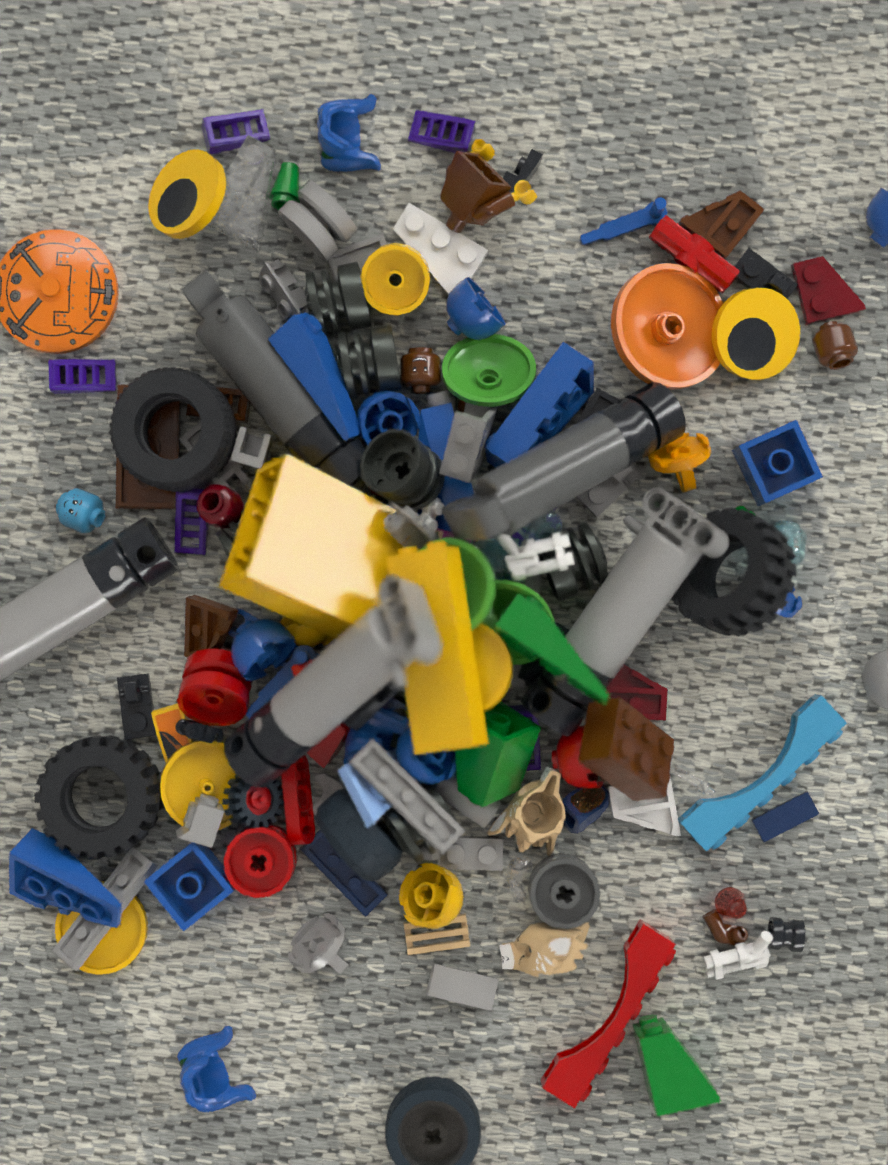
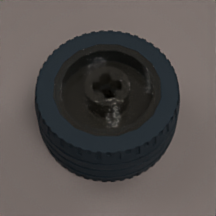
(422, 1109)

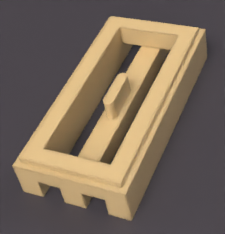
(410, 938)

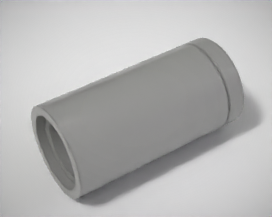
(450, 794)

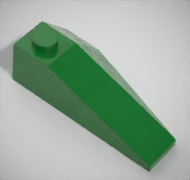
(534, 634)

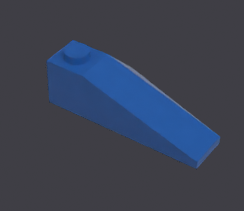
(313, 363)
(434, 434)
(54, 877)

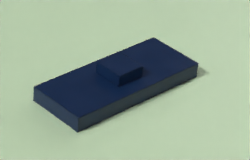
(785, 816)

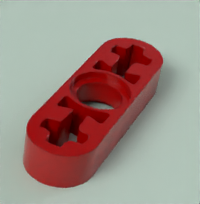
(298, 803)

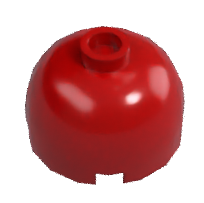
(567, 758)

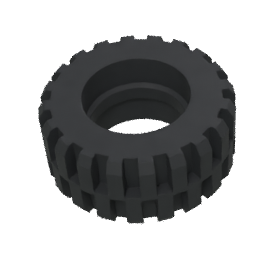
(762, 587)
(58, 806)

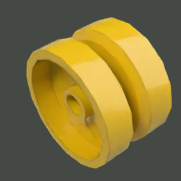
(399, 260)

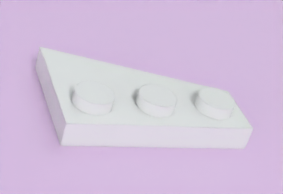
(448, 253)

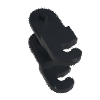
(198, 731)

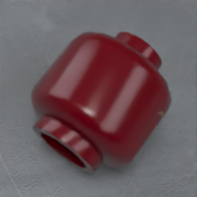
(219, 506)

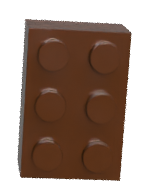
(626, 750)

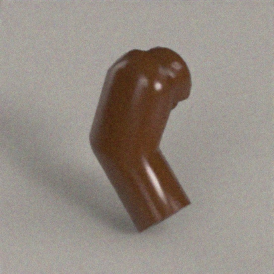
(723, 932)

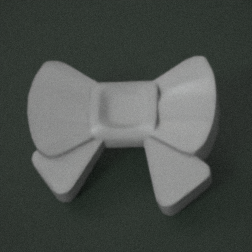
(329, 785)

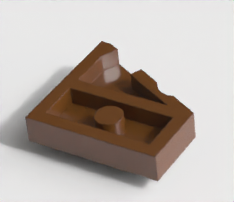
(724, 221)
(206, 624)

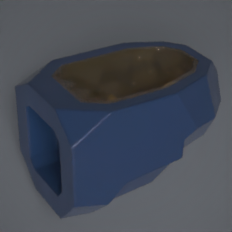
(584, 807)

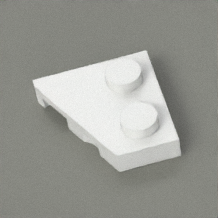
(651, 813)

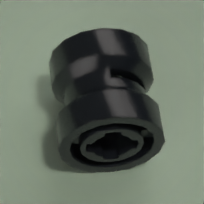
(787, 934)

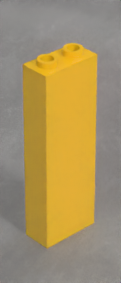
(445, 695)

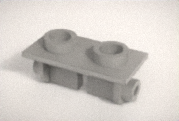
(276, 280)
(404, 524)

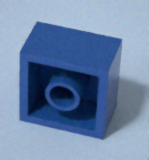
(777, 463)
(190, 884)

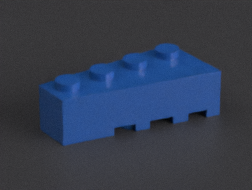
(545, 406)

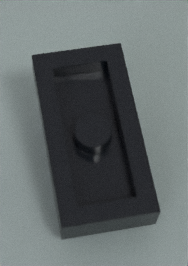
(759, 273)
(136, 706)

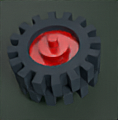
(251, 804)

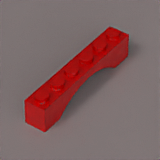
(575, 1068)

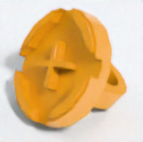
(681, 458)

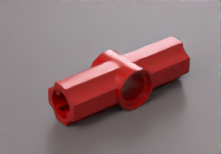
(694, 253)

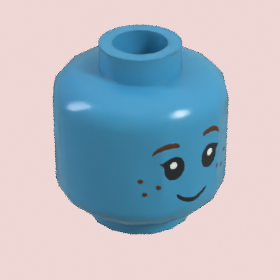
(80, 510)

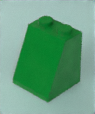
(497, 768)
(669, 1070)

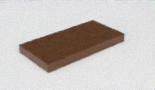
(165, 442)

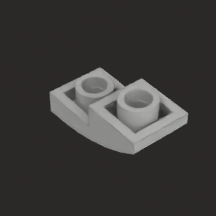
(462, 986)

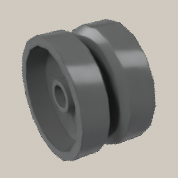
(566, 909)

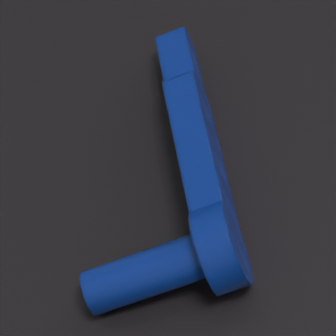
(648, 216)
(300, 655)

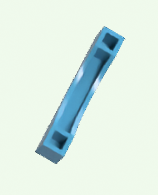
(809, 730)

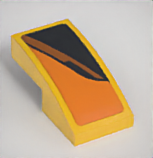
(165, 723)

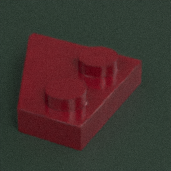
(823, 291)
(640, 693)

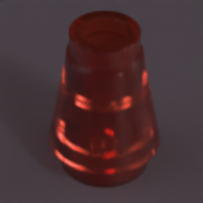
(726, 899)

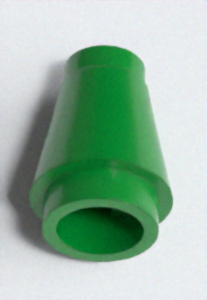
(285, 185)

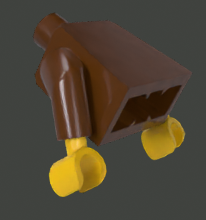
(476, 190)

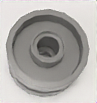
(317, 220)

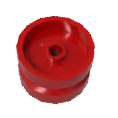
(213, 689)
(247, 873)

